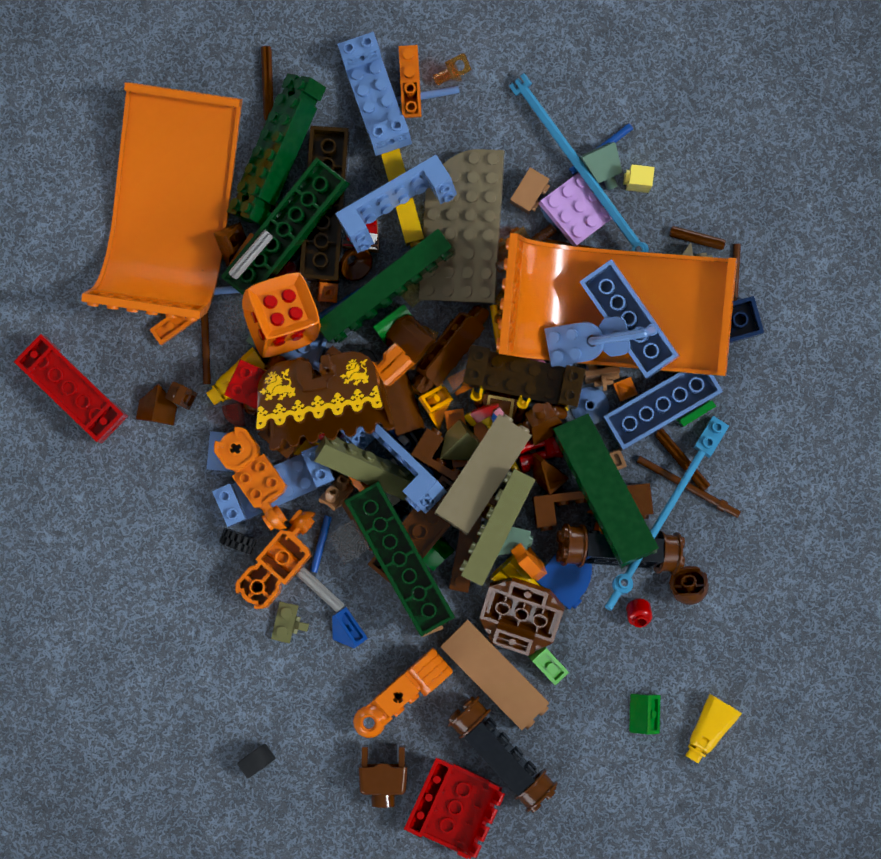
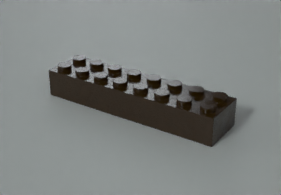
(323, 246)

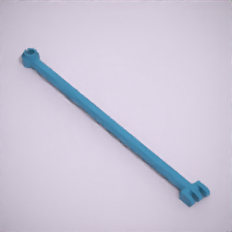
(576, 161)

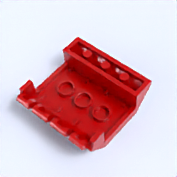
(455, 808)

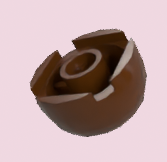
(689, 585)

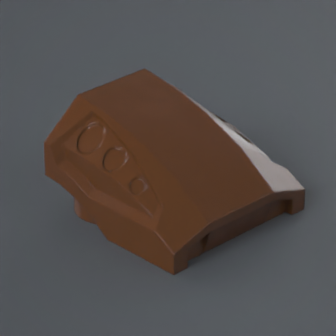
(410, 337)

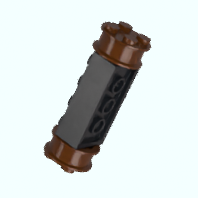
(583, 548)
(501, 756)

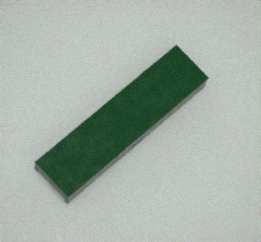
(290, 224)
(605, 490)
(399, 559)

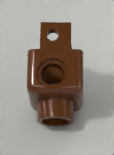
(383, 780)

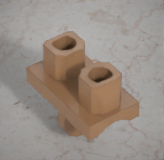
(601, 377)
(337, 493)

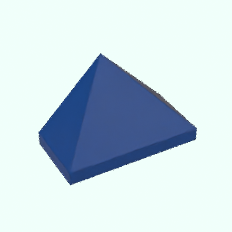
(346, 629)

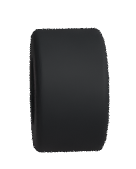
(256, 760)

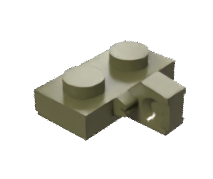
(287, 623)

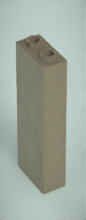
(483, 473)

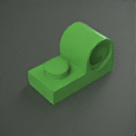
(549, 665)

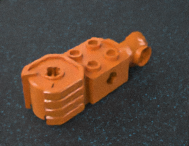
(253, 474)
(277, 563)
(421, 677)

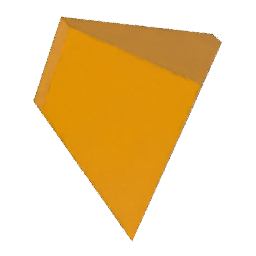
(435, 404)

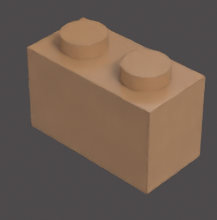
(530, 190)

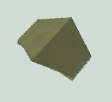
(459, 443)

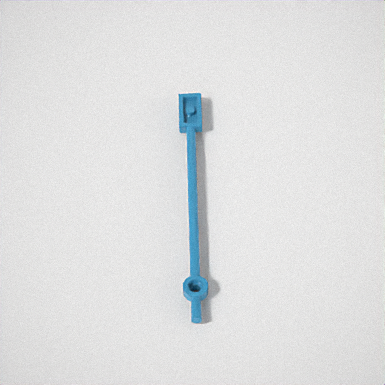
(705, 446)

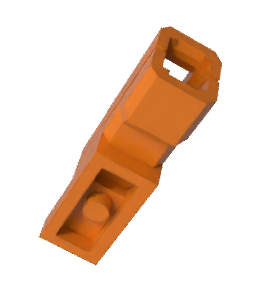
(393, 365)

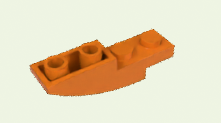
(410, 81)

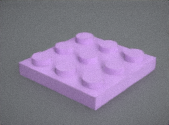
(575, 210)

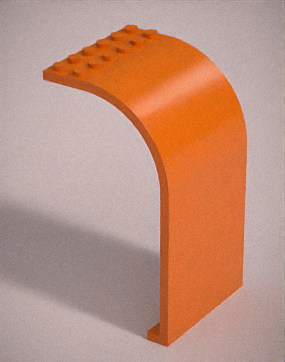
(169, 202)
(683, 293)

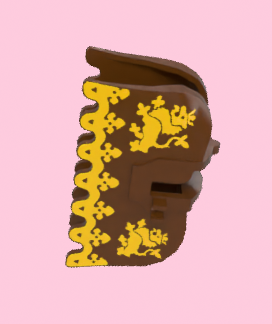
(305, 406)

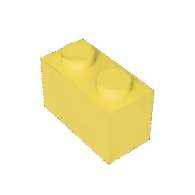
(639, 178)

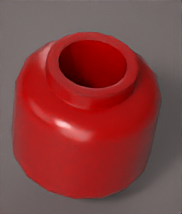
(639, 612)

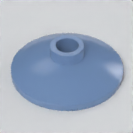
(600, 402)

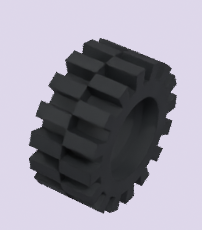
(237, 541)

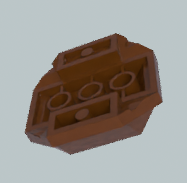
(517, 629)

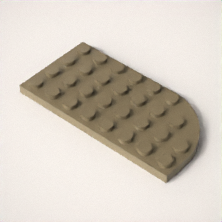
(471, 227)

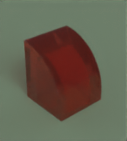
(234, 414)

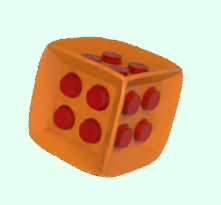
(281, 314)

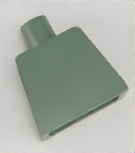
(603, 164)

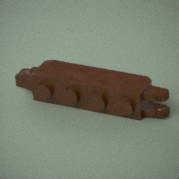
(450, 348)

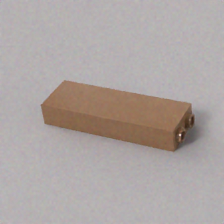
(495, 675)

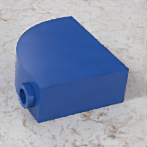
(566, 581)

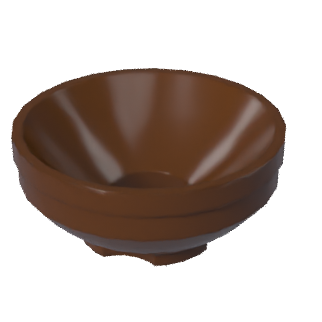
(358, 268)

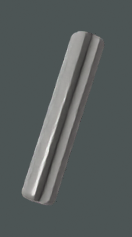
(250, 254)
(324, 593)

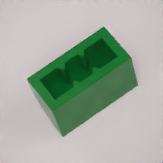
(385, 325)

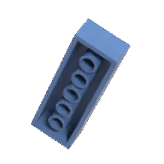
(616, 297)
(660, 407)

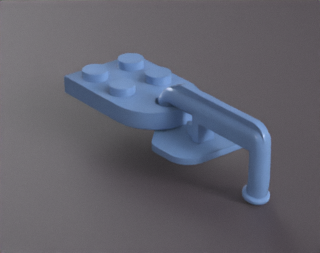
(574, 345)

